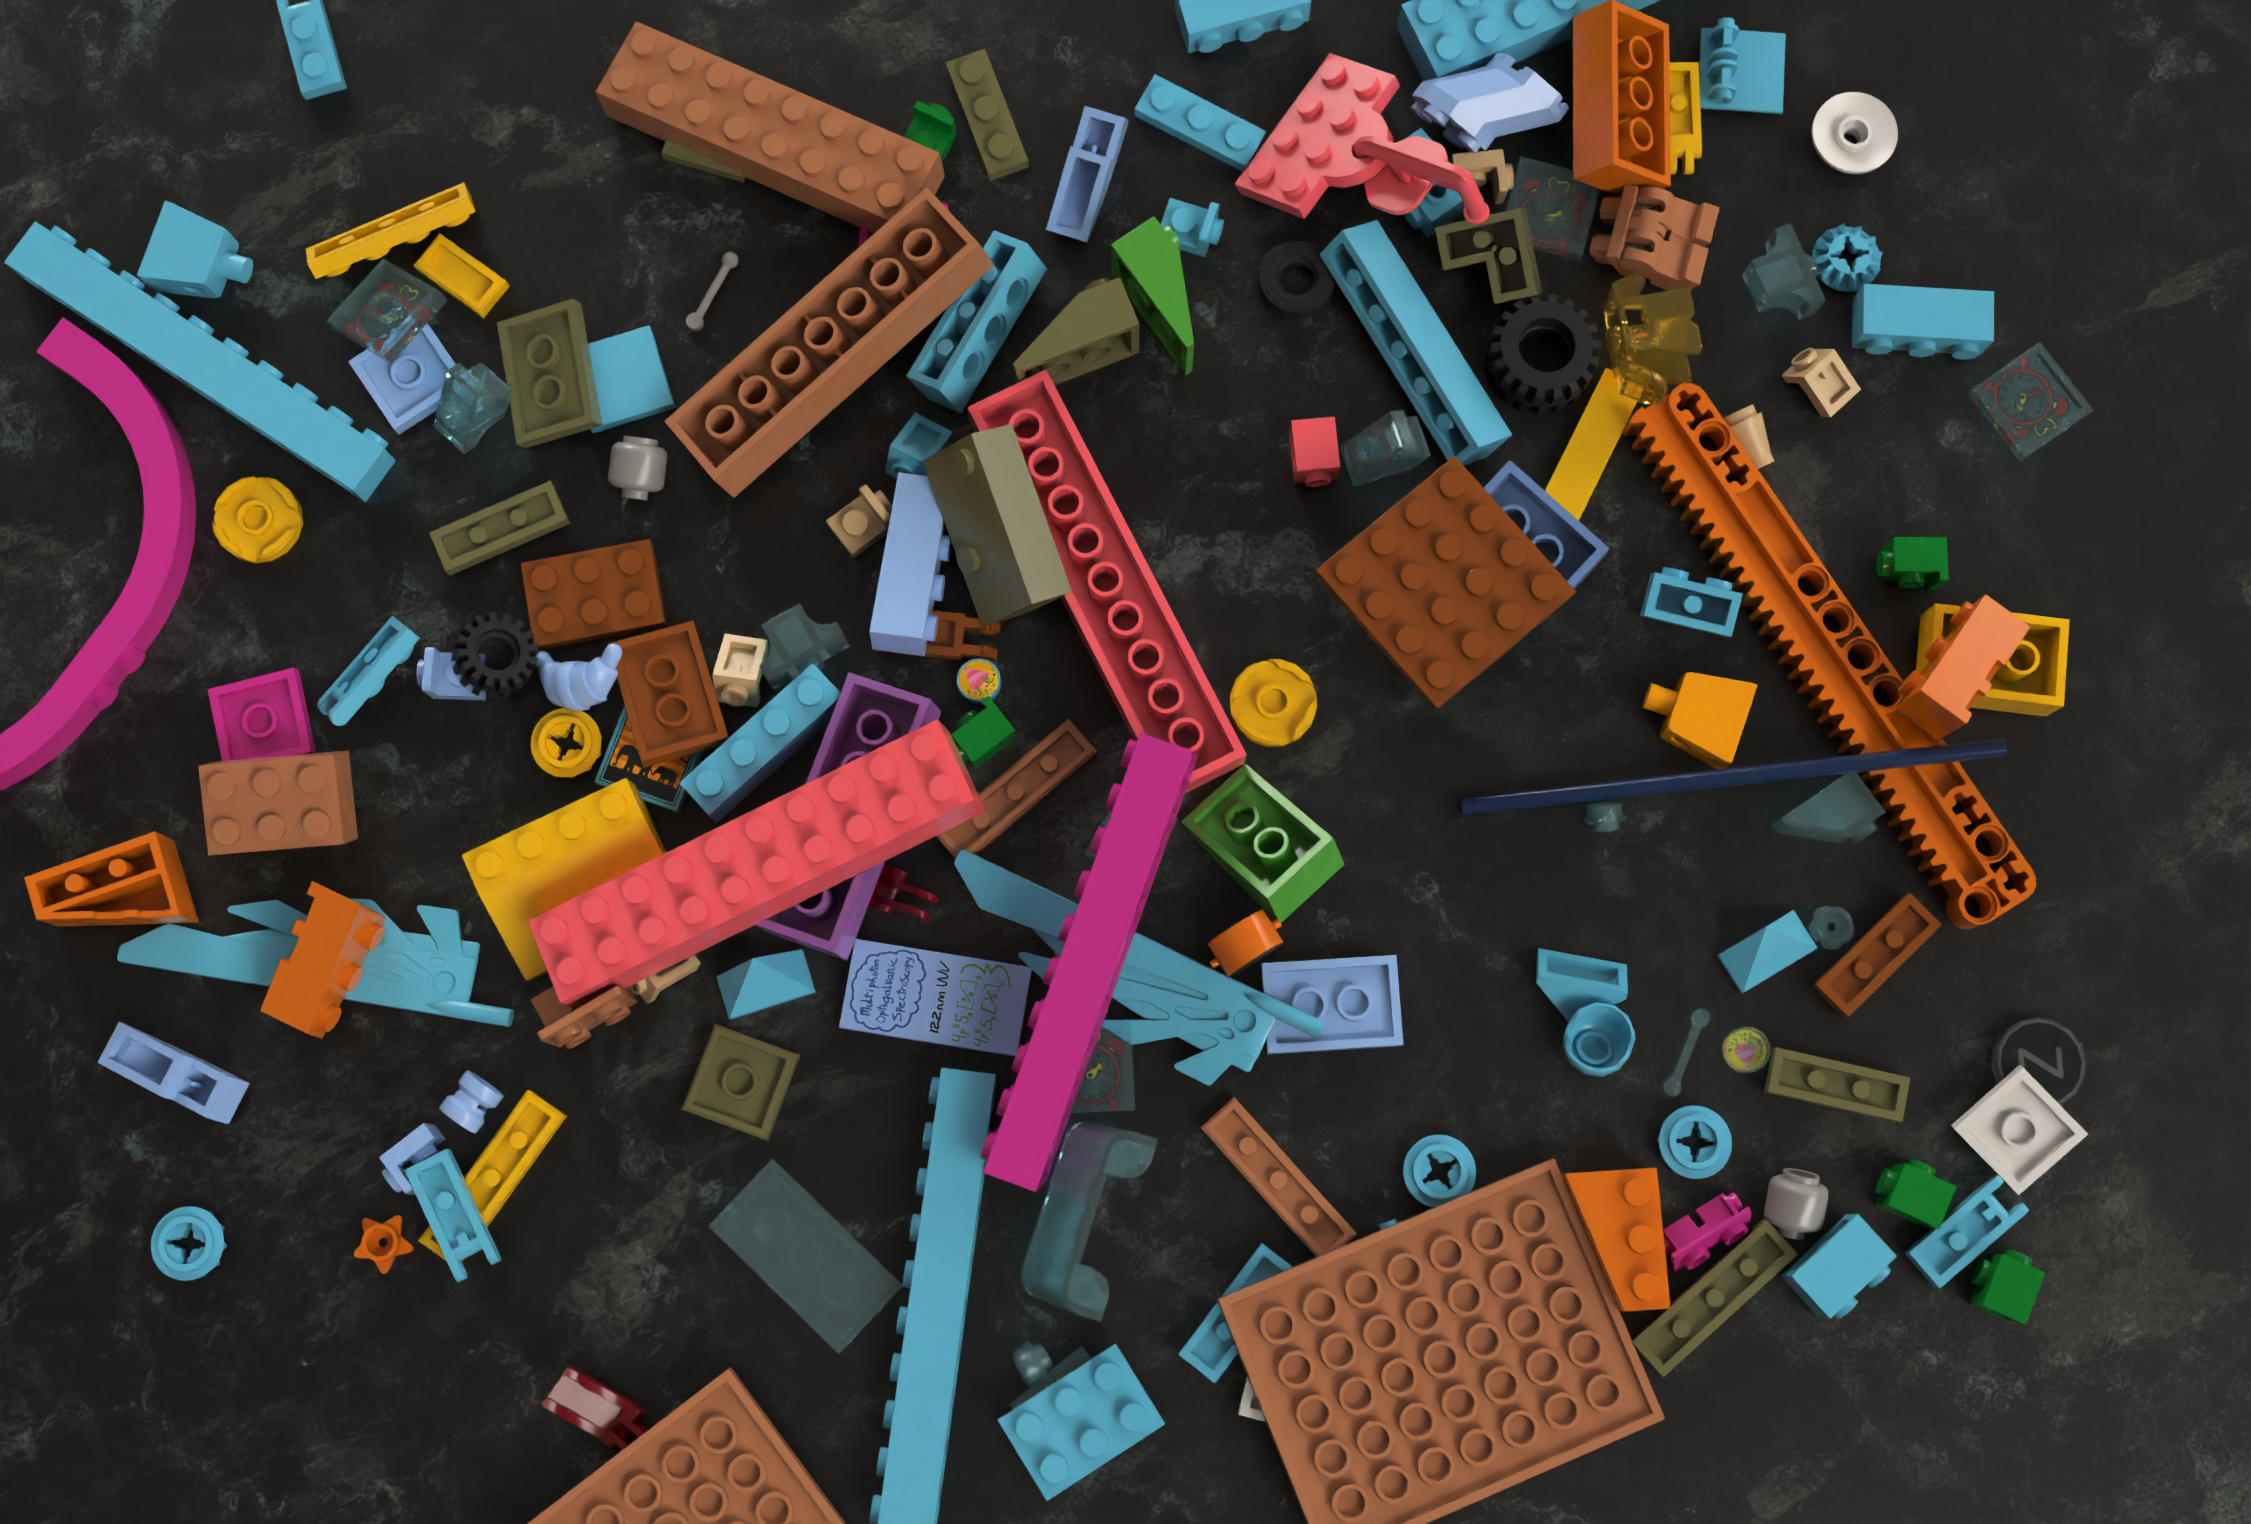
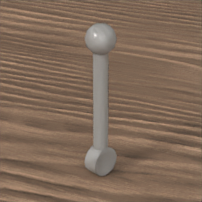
(695, 320)

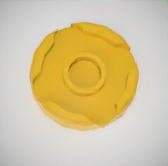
(257, 519)
(1273, 702)

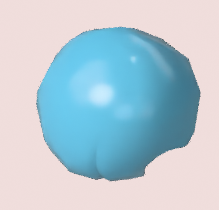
(1598, 1039)

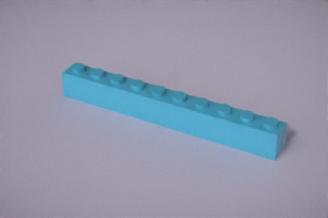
(201, 361)
(937, 1299)

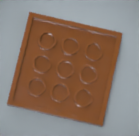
(1445, 583)

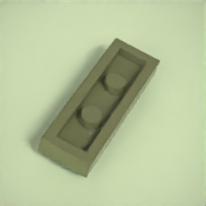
(987, 114)
(499, 528)
(1837, 1085)

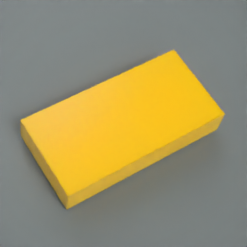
(461, 276)

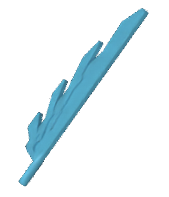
(402, 972)
(1156, 982)

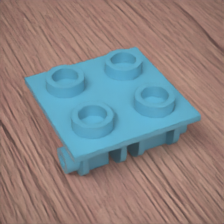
(1741, 69)

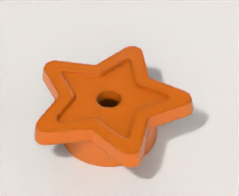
(371, 1247)

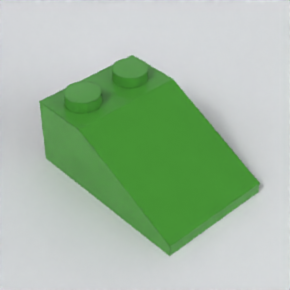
(1155, 285)
(1264, 842)

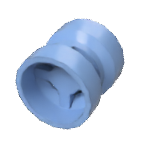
(471, 1101)

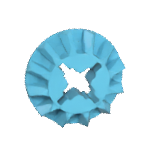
(1835, 271)
(1709, 1127)
(1442, 1149)
(176, 1225)

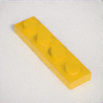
(378, 236)

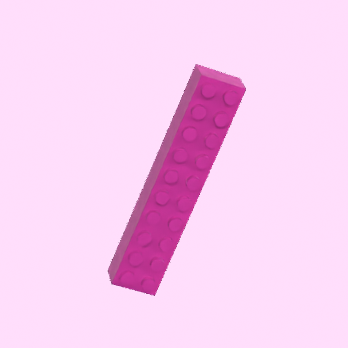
(1090, 962)

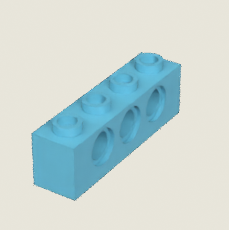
(977, 324)

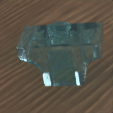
(1784, 276)
(470, 404)
(1385, 448)
(797, 644)

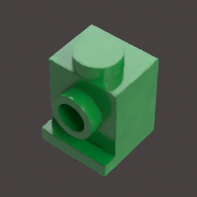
(1914, 562)
(982, 734)

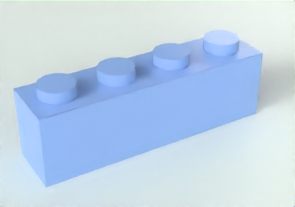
(910, 570)

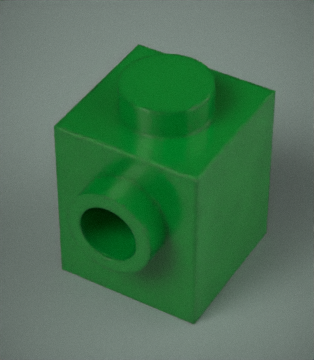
(1914, 1193)
(2006, 1286)

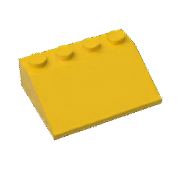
(559, 861)

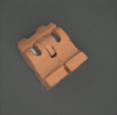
(1656, 236)

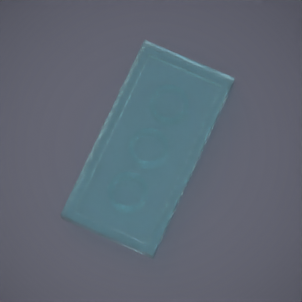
(806, 1256)

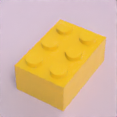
(2033, 675)

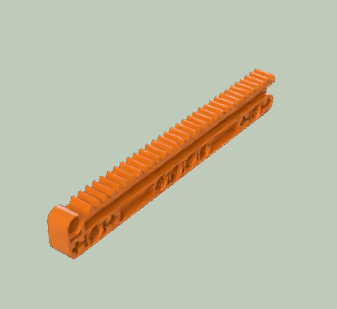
(1766, 560)

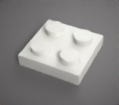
(2019, 1129)

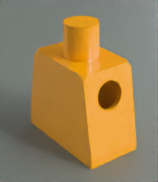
(1703, 715)

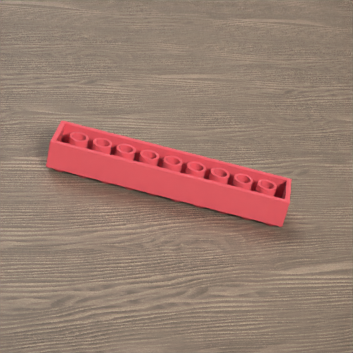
(1112, 587)
(756, 865)

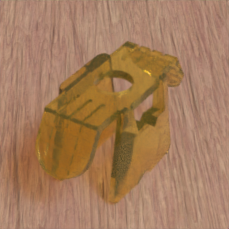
(1652, 352)

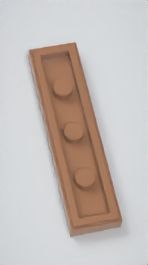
(1021, 789)
(1277, 1179)

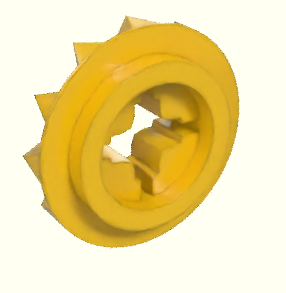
(559, 724)

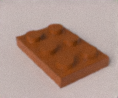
(593, 594)
(669, 694)

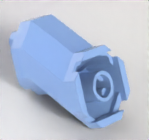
(1488, 103)

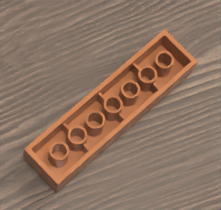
(765, 130)
(829, 342)

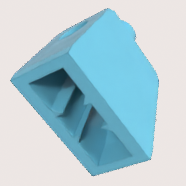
(191, 255)

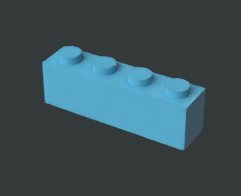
(763, 744)

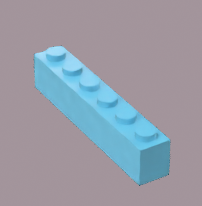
(1415, 343)

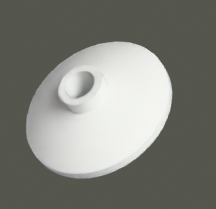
(1863, 118)

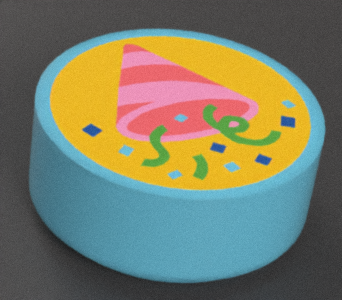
(978, 680)

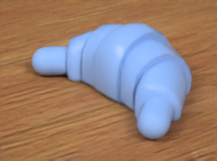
(579, 683)

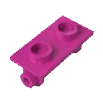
(1721, 1225)

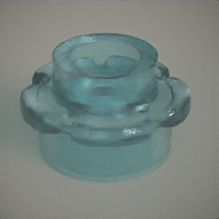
(1605, 816)
(1843, 927)
(1032, 1362)

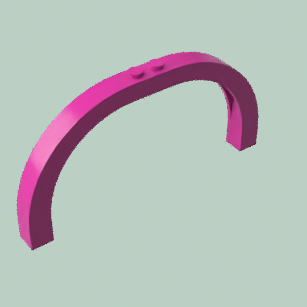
(157, 574)

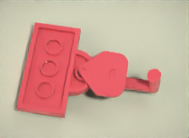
(1341, 140)

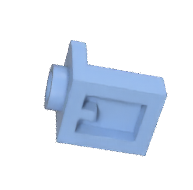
(438, 678)
(408, 1152)

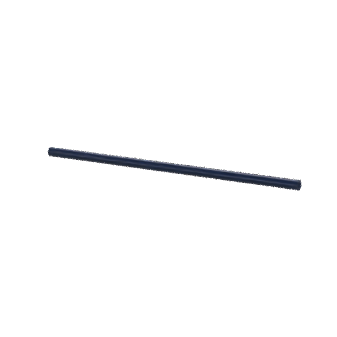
(1734, 776)

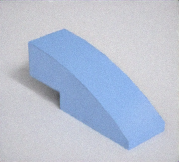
(1087, 173)
(173, 1073)

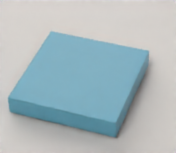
(629, 378)

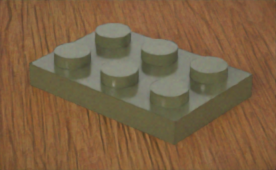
(549, 373)

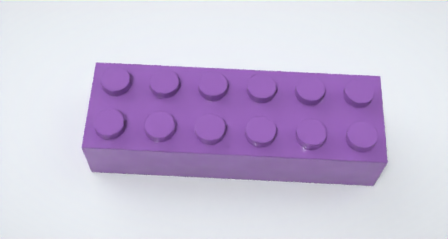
(862, 721)

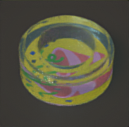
(1746, 1049)

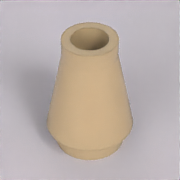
(1751, 433)

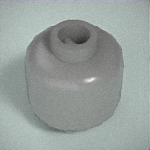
(637, 467)
(1796, 1203)

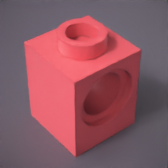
(1314, 451)

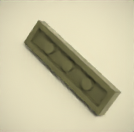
(1713, 1297)

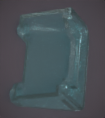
(1068, 1210)

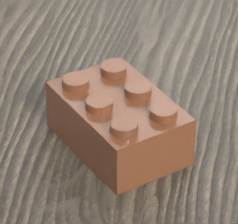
(278, 802)

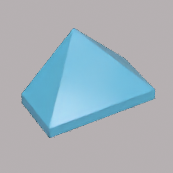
(1766, 951)
(1579, 980)
(765, 982)

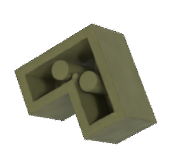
(1503, 244)

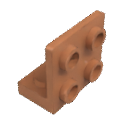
(572, 1026)

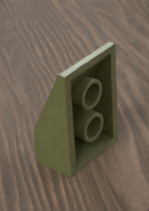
(1085, 336)

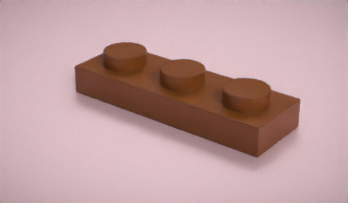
(1876, 955)

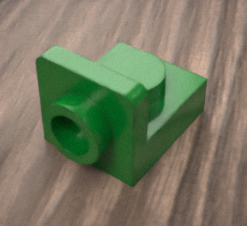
(932, 127)

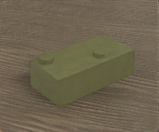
(996, 525)

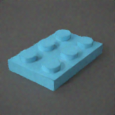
(1081, 1421)

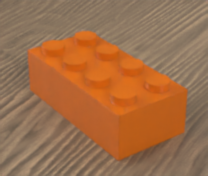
(1621, 99)

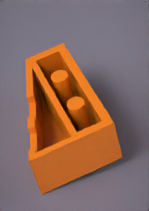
(1961, 666)
(116, 886)
(323, 963)
(1625, 1232)

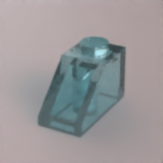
(1834, 813)

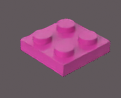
(262, 717)

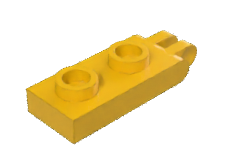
(1685, 116)

